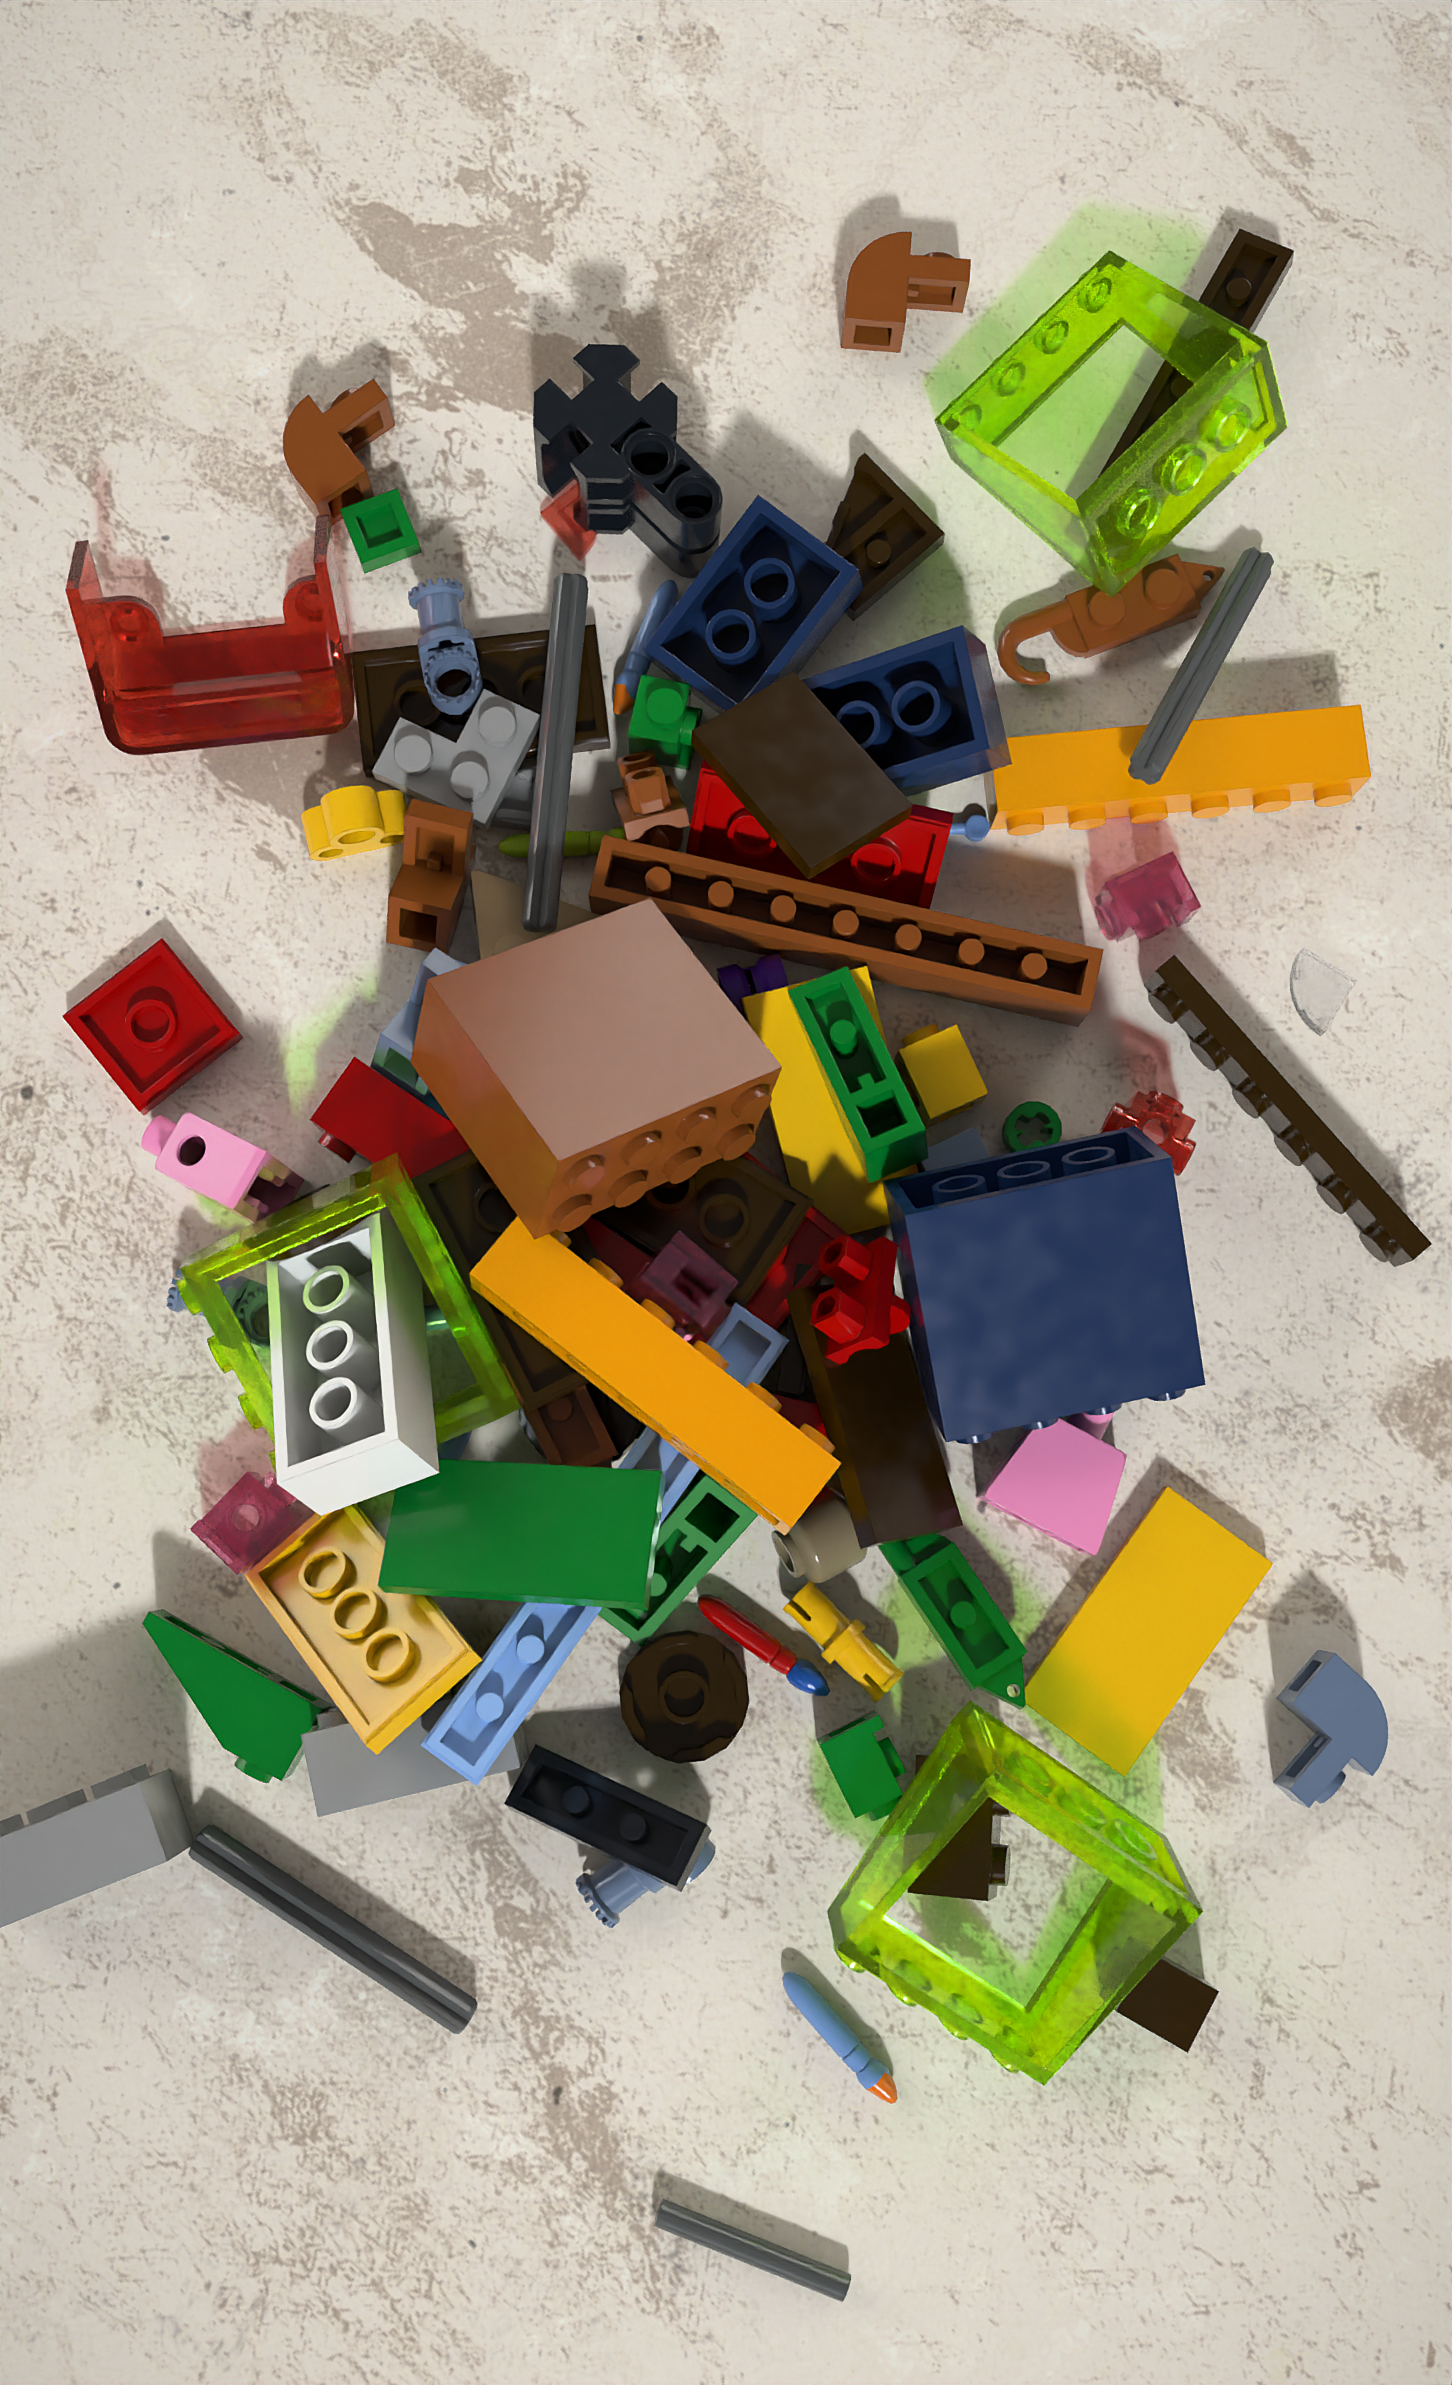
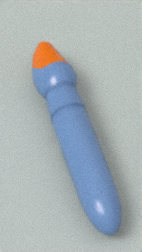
(637, 660)
(869, 2071)

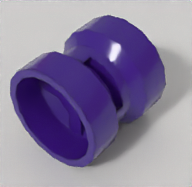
(763, 976)

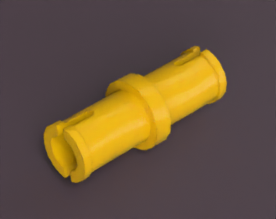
(843, 1641)

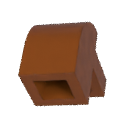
(890, 281)
(324, 445)
(432, 877)

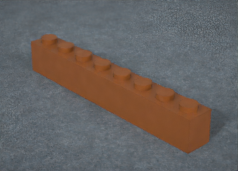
(850, 929)

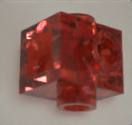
(1162, 1117)

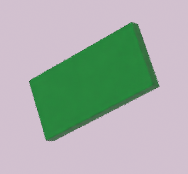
(526, 1534)

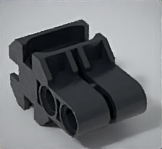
(626, 461)

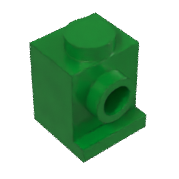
(664, 721)
(864, 1766)

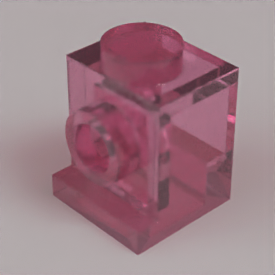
(1146, 900)
(685, 1286)
(244, 1548)

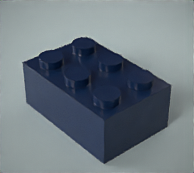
(754, 609)
(921, 710)

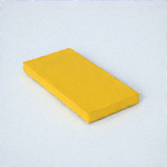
(805, 1121)
(1144, 1630)
(370, 1649)

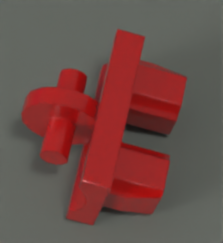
(862, 1304)

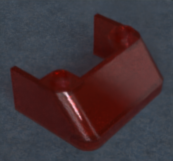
(217, 684)

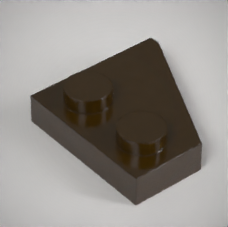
(880, 533)

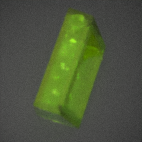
(1170, 469)
(328, 1209)
(1115, 1944)

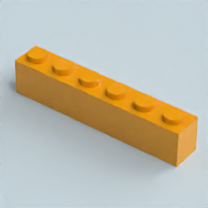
(1217, 766)
(656, 1373)

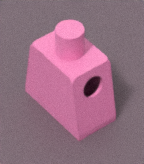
(221, 1166)
(1060, 1481)

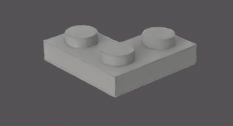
(462, 774)

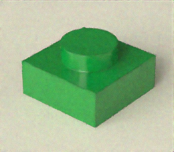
(380, 530)

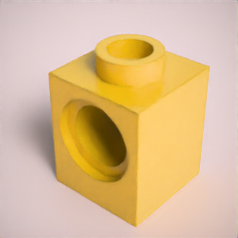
(939, 1074)

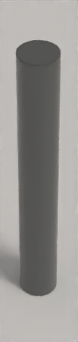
(752, 2250)

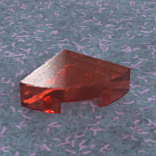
(560, 519)

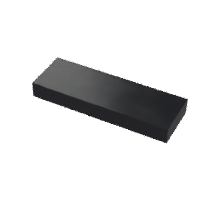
(608, 1817)

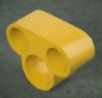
(354, 822)

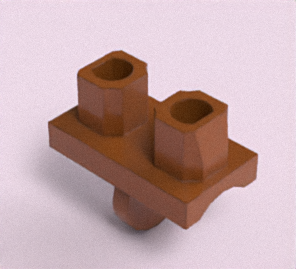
(649, 802)

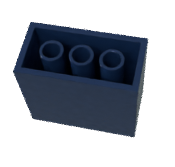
(1046, 1283)

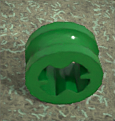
(1025, 1113)

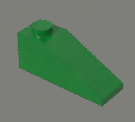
(860, 1075)
(688, 1546)
(242, 1701)

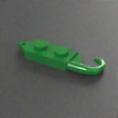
(960, 1614)

